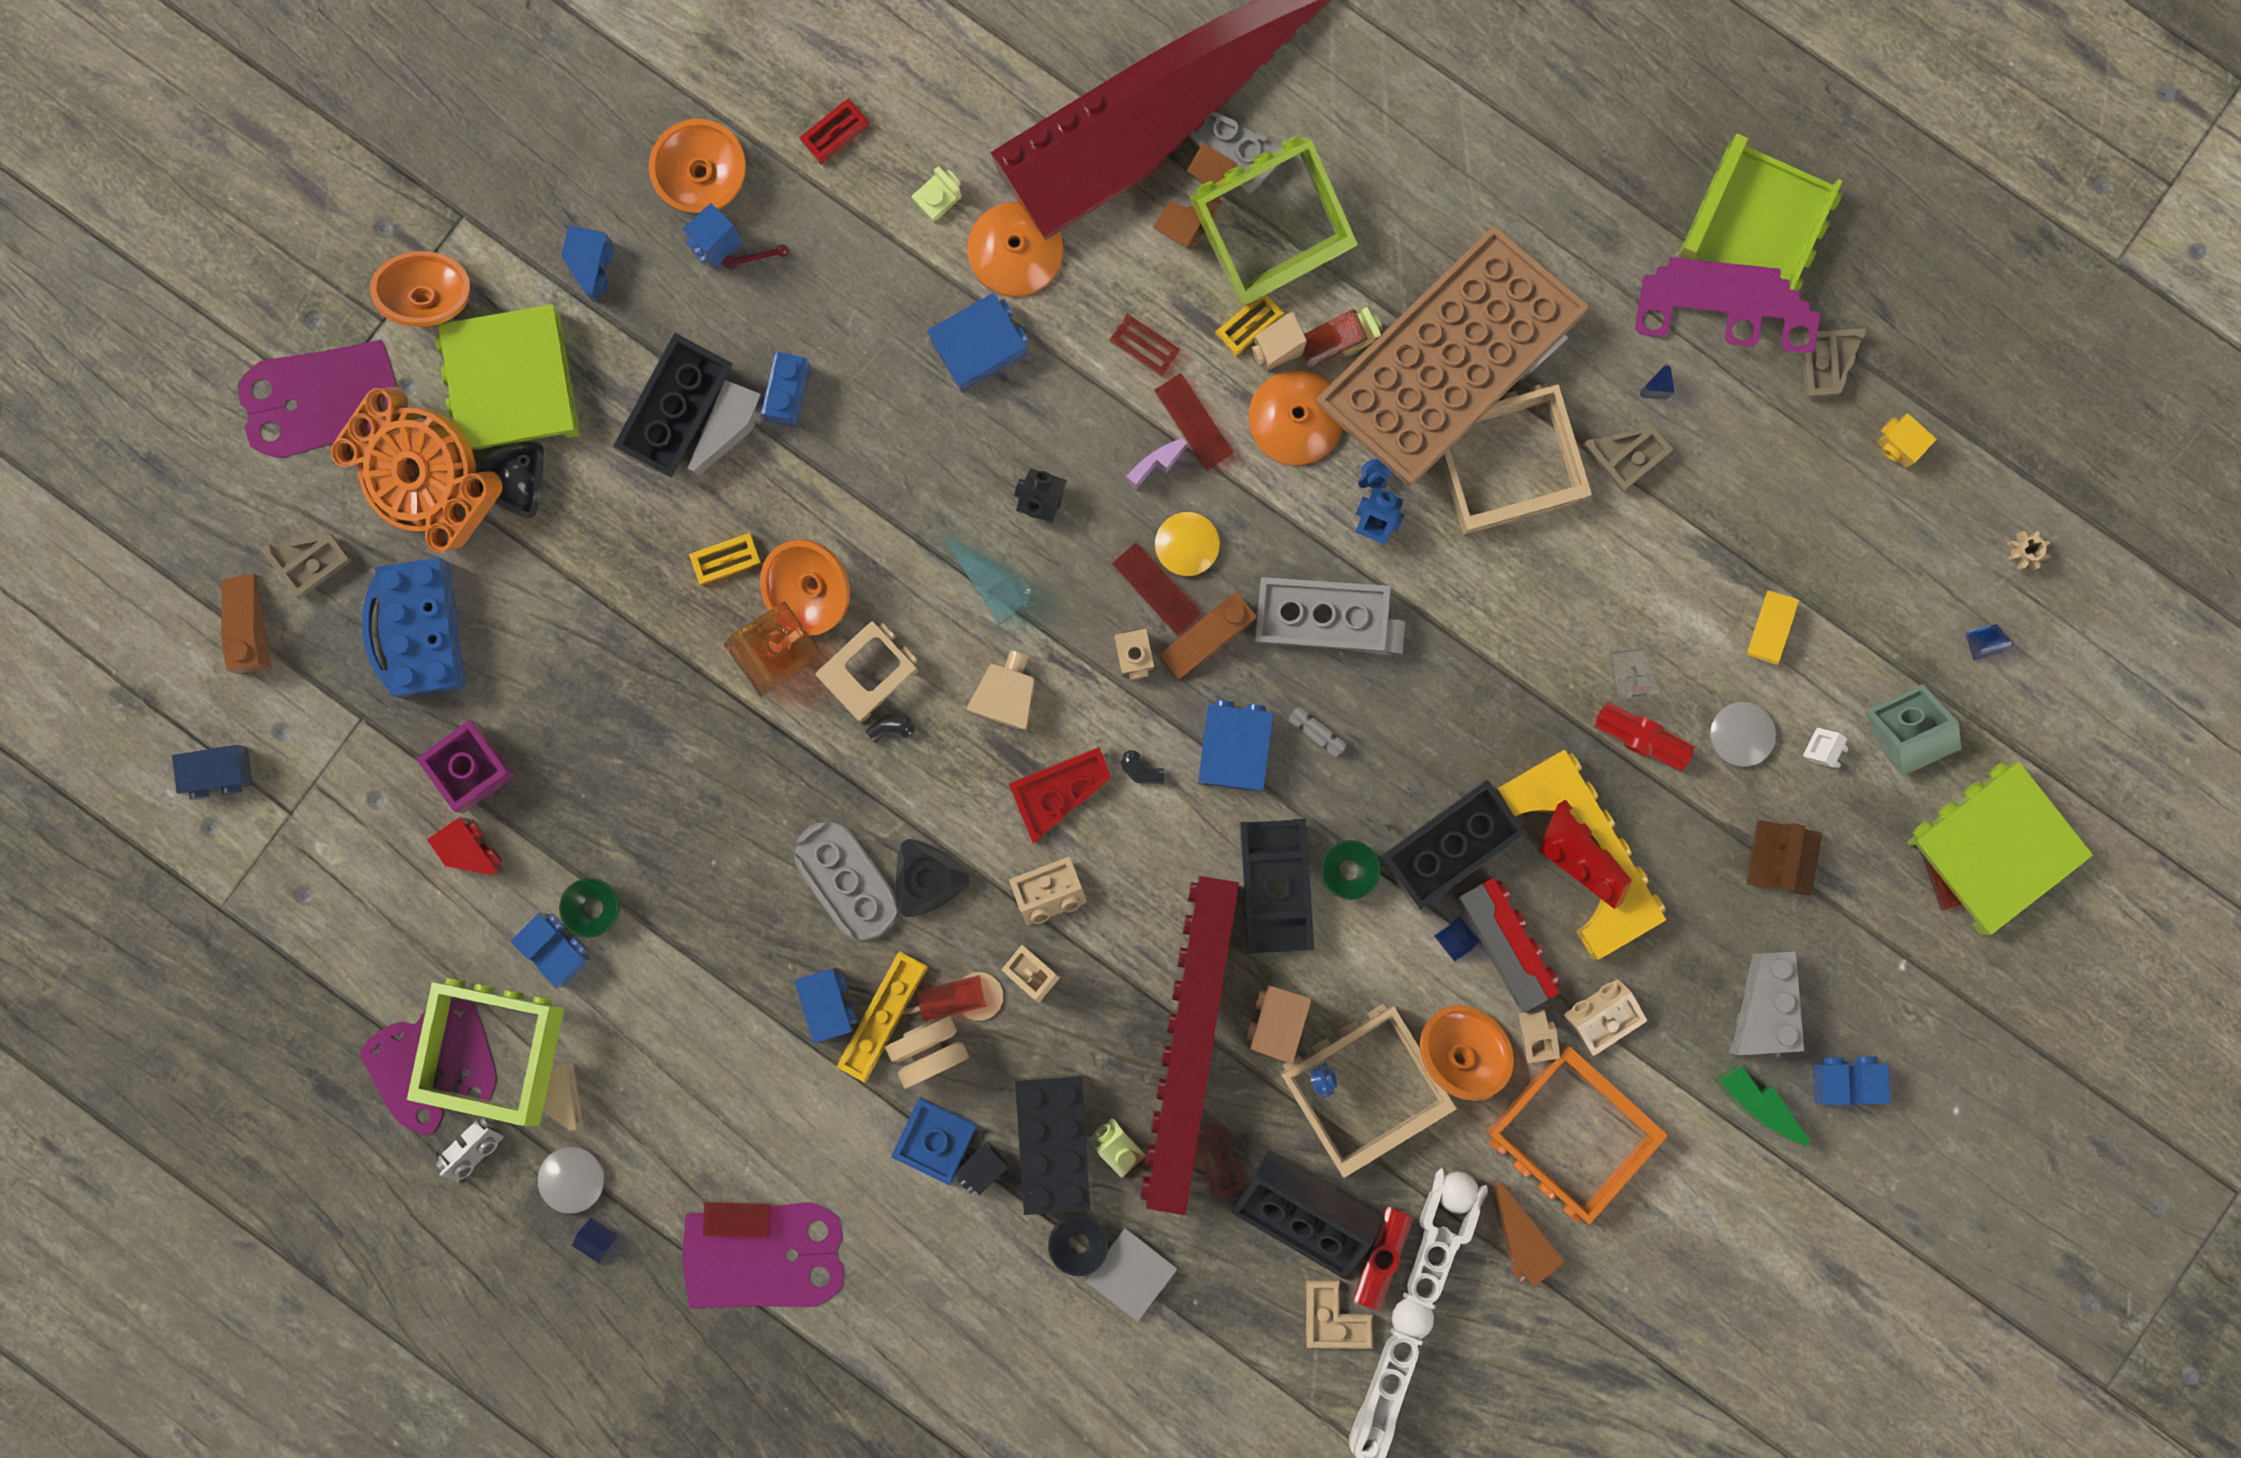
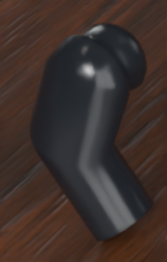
(891, 723)
(1138, 771)

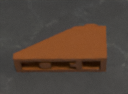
(243, 626)
(1208, 635)
(1525, 1244)

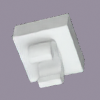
(1826, 748)

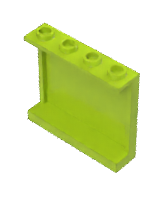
(1761, 214)
(508, 377)
(2000, 846)

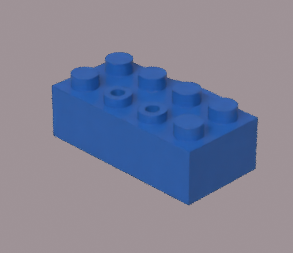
(415, 629)

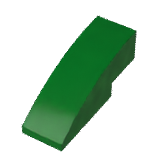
(1760, 1104)

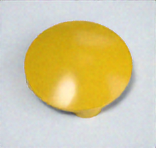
(1187, 544)

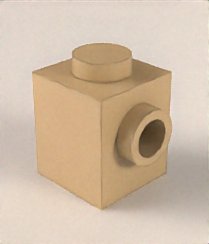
(1134, 654)

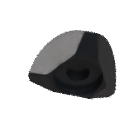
(521, 476)
(926, 878)

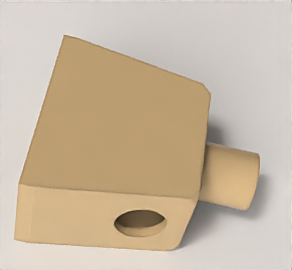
(1005, 693)

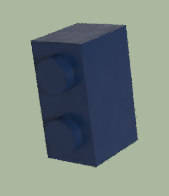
(212, 770)

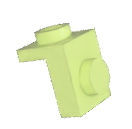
(1116, 1147)

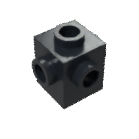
(1040, 495)

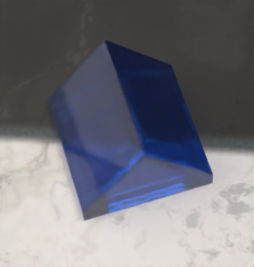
(1660, 385)
(1987, 641)
(1456, 938)
(594, 1240)

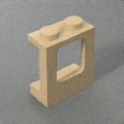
(845, 686)

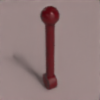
(731, 262)

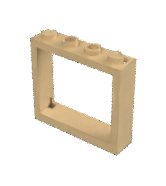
(1580, 488)
(1392, 1137)

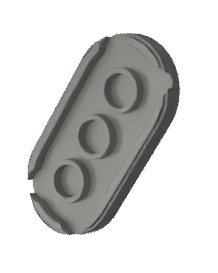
(846, 881)

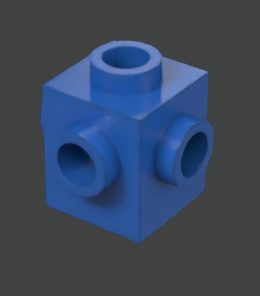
(1379, 515)

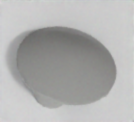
(1743, 734)
(571, 1180)

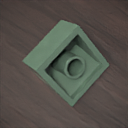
(1914, 729)

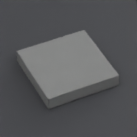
(1131, 1274)

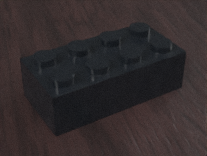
(1452, 845)
(1052, 1144)

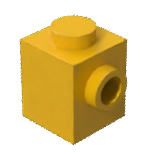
(1905, 440)

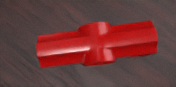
(1644, 736)
(1376, 1279)

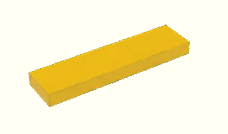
(882, 1016)

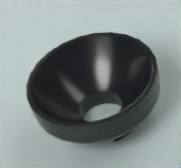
(1078, 1263)

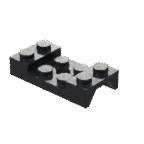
(1271, 920)

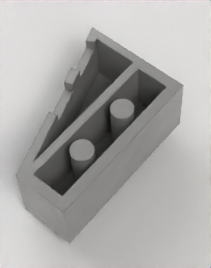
(1770, 1007)

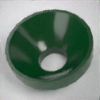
(1367, 864)
(573, 903)

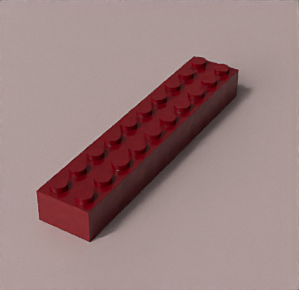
(1191, 1045)

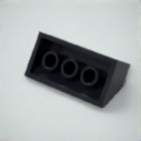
(672, 406)
(1307, 1214)

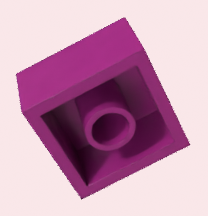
(466, 766)

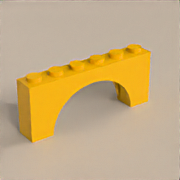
(1541, 791)

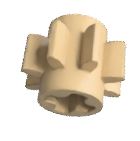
(2038, 550)

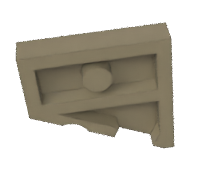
(1830, 361)
(1628, 454)
(306, 562)

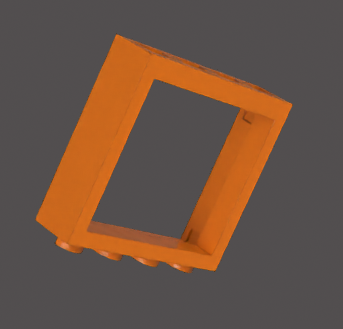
(1653, 1137)

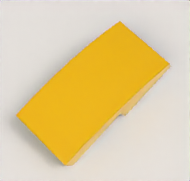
(1772, 627)

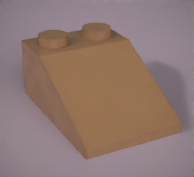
(1278, 1023)

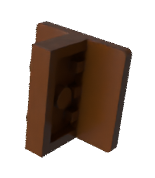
(1784, 857)

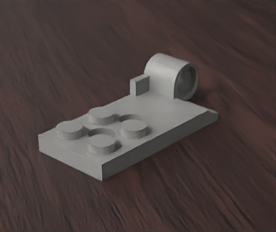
(1356, 623)

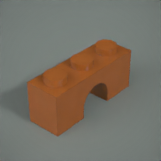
(1182, 222)

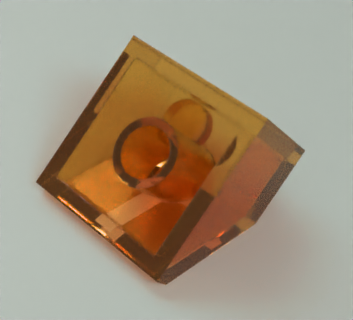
(772, 649)

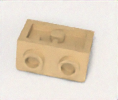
(1048, 891)
(1606, 1016)

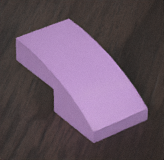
(1162, 458)

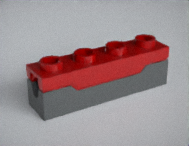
(1508, 945)

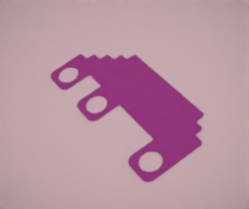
(1738, 289)

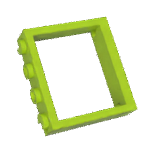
(1302, 262)
(539, 1064)

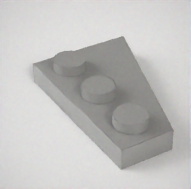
(1235, 143)

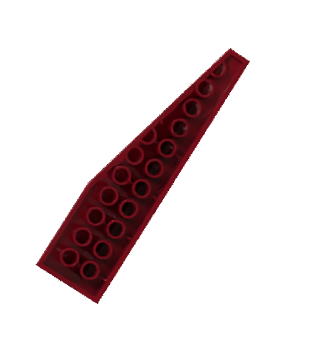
(1141, 114)

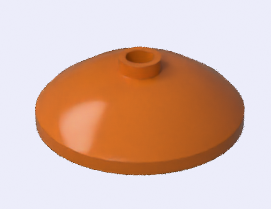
(692, 147)
(1009, 269)
(420, 289)
(1282, 435)
(789, 578)
(1476, 1043)

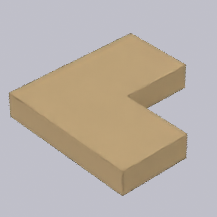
(1328, 1326)

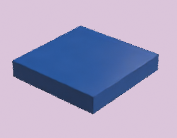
(934, 1141)

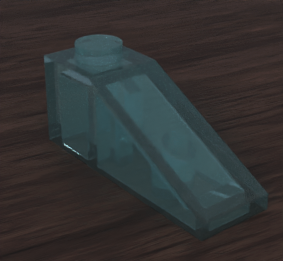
(995, 584)

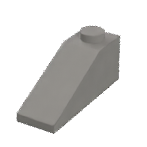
(729, 422)

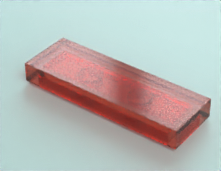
(1193, 422)
(1156, 588)

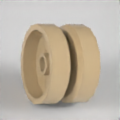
(928, 1054)

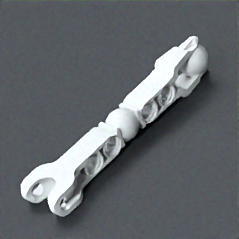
(1414, 1314)

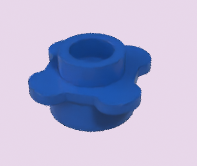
(1374, 475)
(1323, 1080)

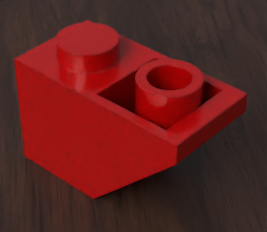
(461, 847)

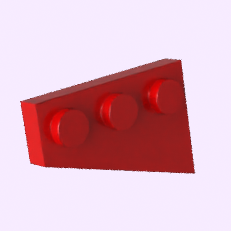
(1057, 789)
(1578, 855)

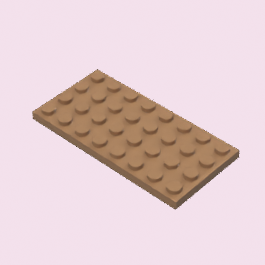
(1451, 355)

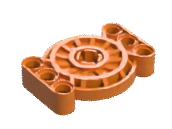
(445, 465)

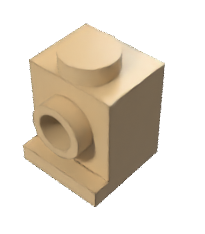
(1538, 1036)

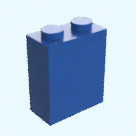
(978, 341)
(1235, 746)

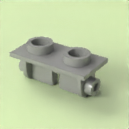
(459, 1161)

